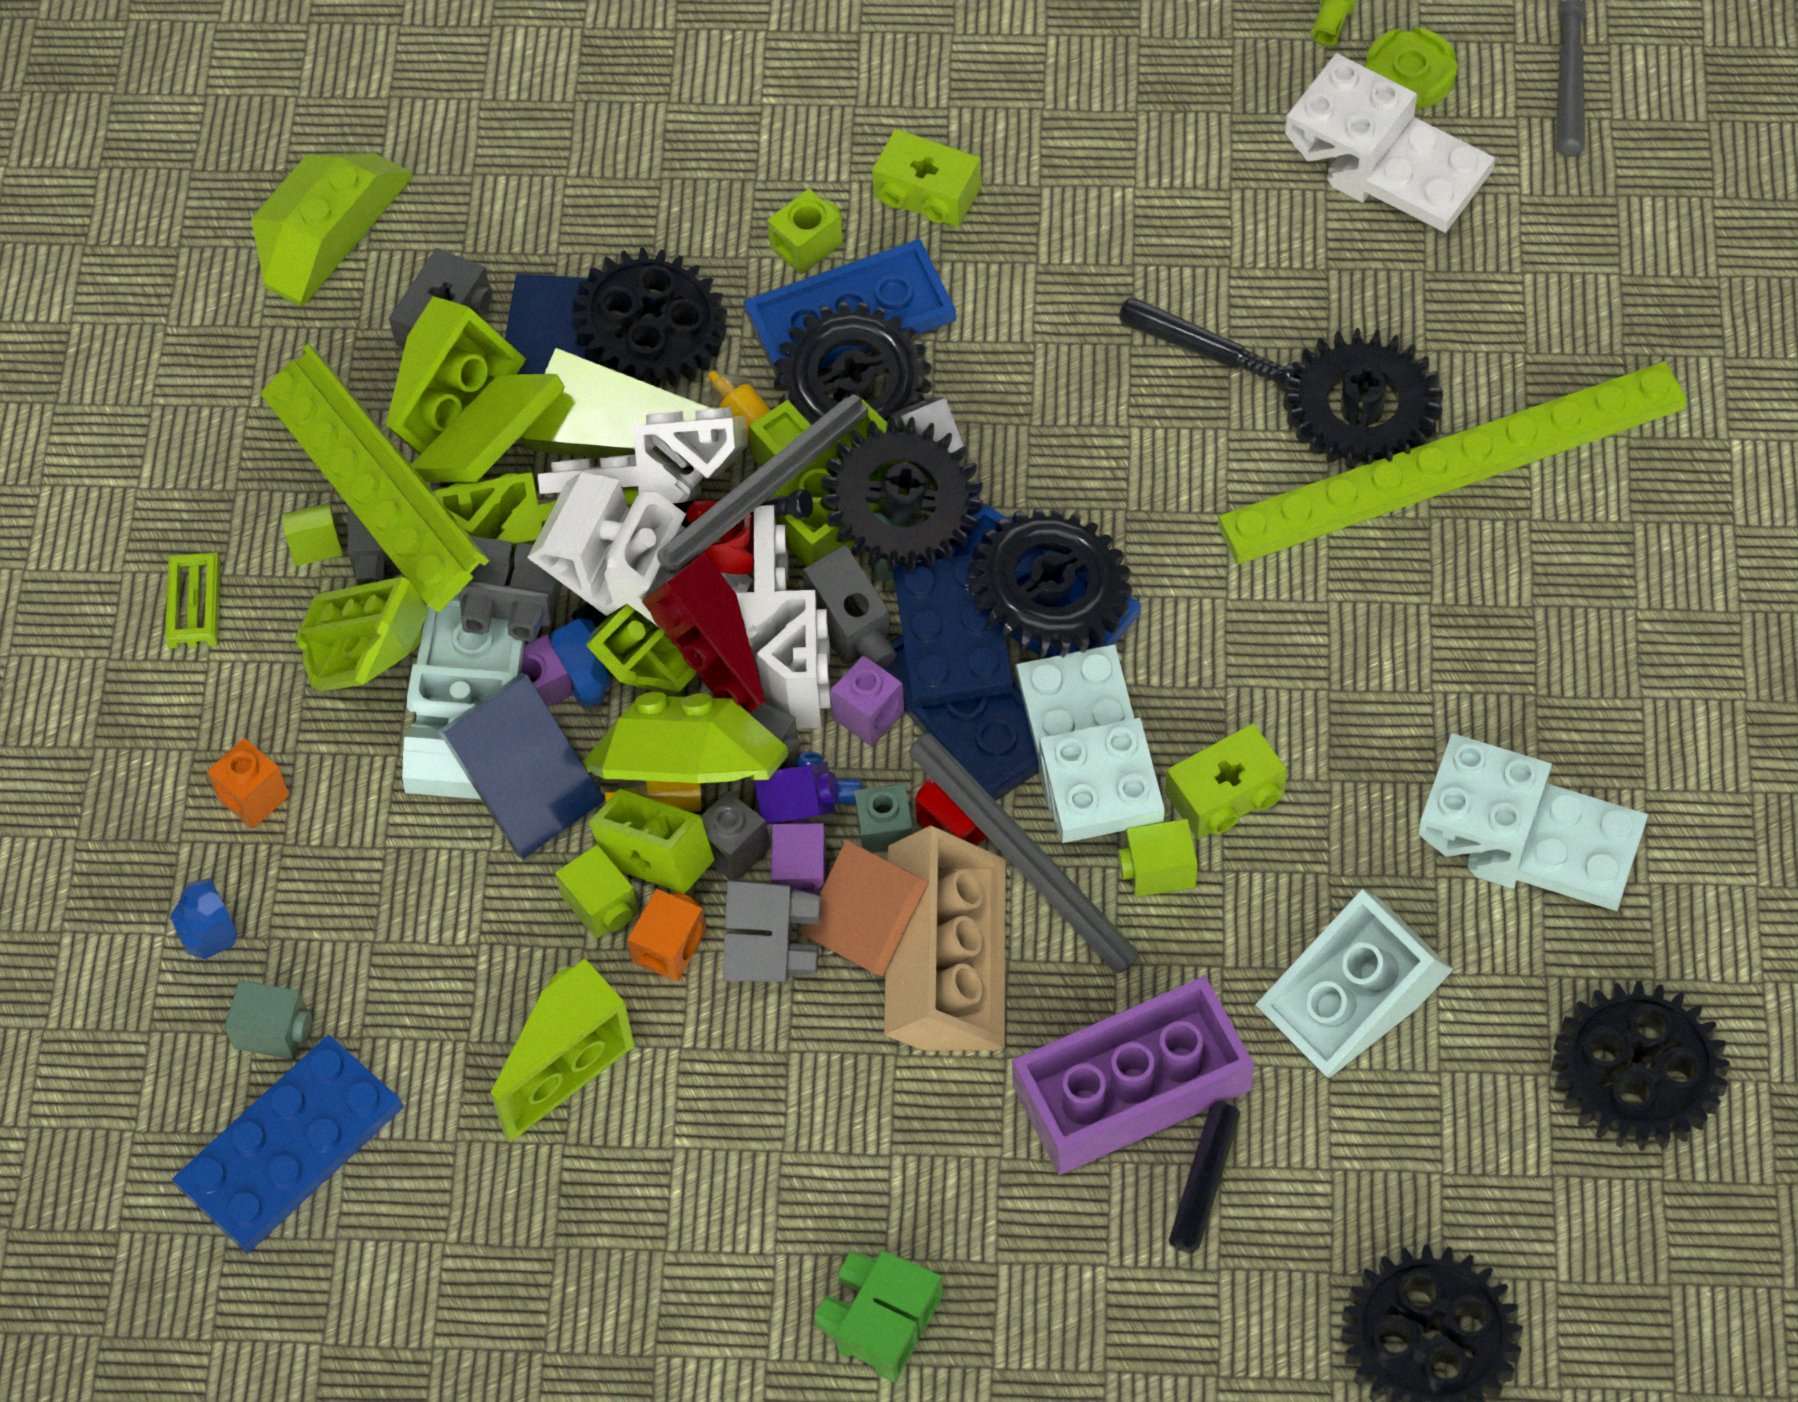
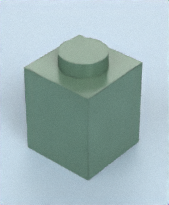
(267, 1020)

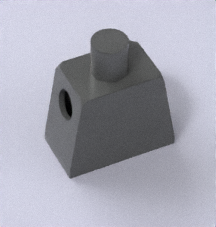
(854, 609)

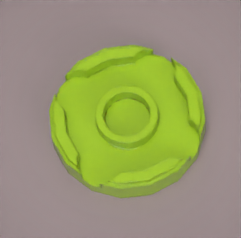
(1415, 61)

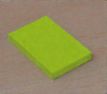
(487, 427)

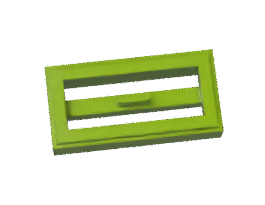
(193, 633)

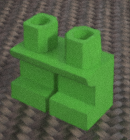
(887, 1314)

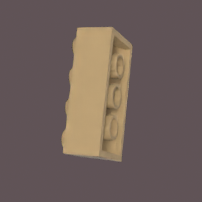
(951, 960)

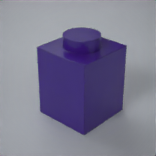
(797, 793)

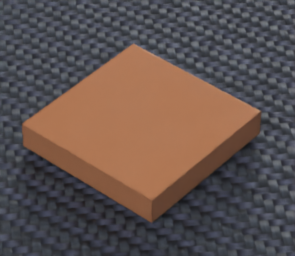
(865, 907)

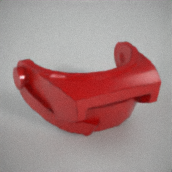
(736, 550)

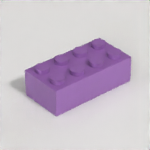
(1132, 1075)

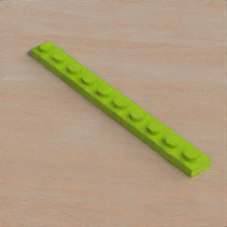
(1451, 462)

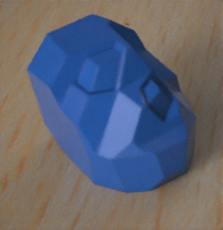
(586, 671)
(203, 920)

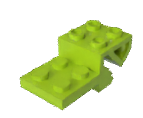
(503, 507)

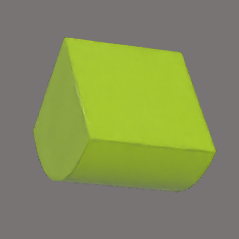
(312, 534)

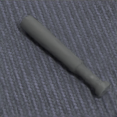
(1570, 103)

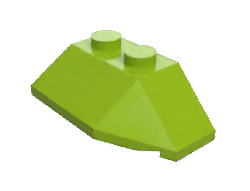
(321, 217)
(360, 632)
(639, 652)
(686, 742)

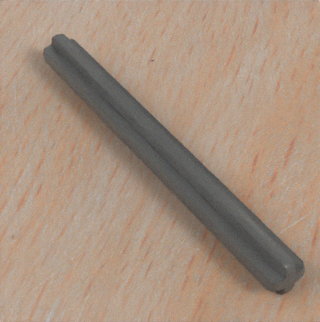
(762, 484)
(1023, 853)

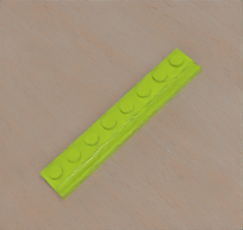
(374, 478)

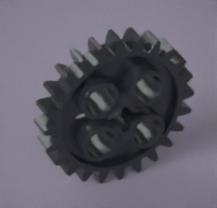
(649, 318)
(1667, 1103)
(1453, 1293)

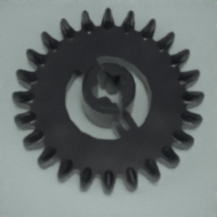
(821, 336)
(1354, 363)
(910, 459)
(1038, 605)

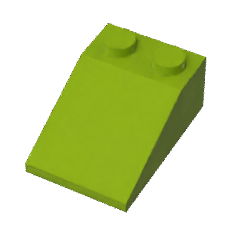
(443, 369)
(566, 1043)

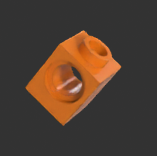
(248, 783)
(667, 934)

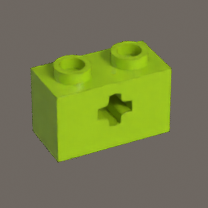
(926, 178)
(1226, 782)
(653, 840)

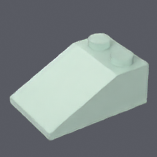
(1353, 984)

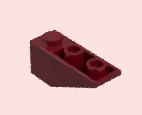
(708, 628)

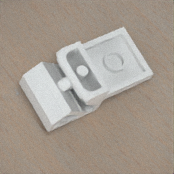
(1383, 146)
(706, 443)
(608, 548)
(785, 630)

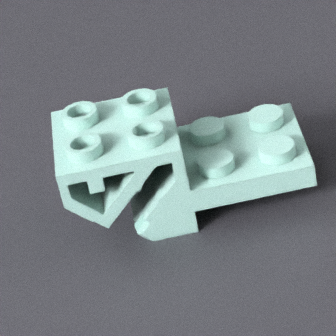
(450, 678)
(1089, 744)
(1527, 829)

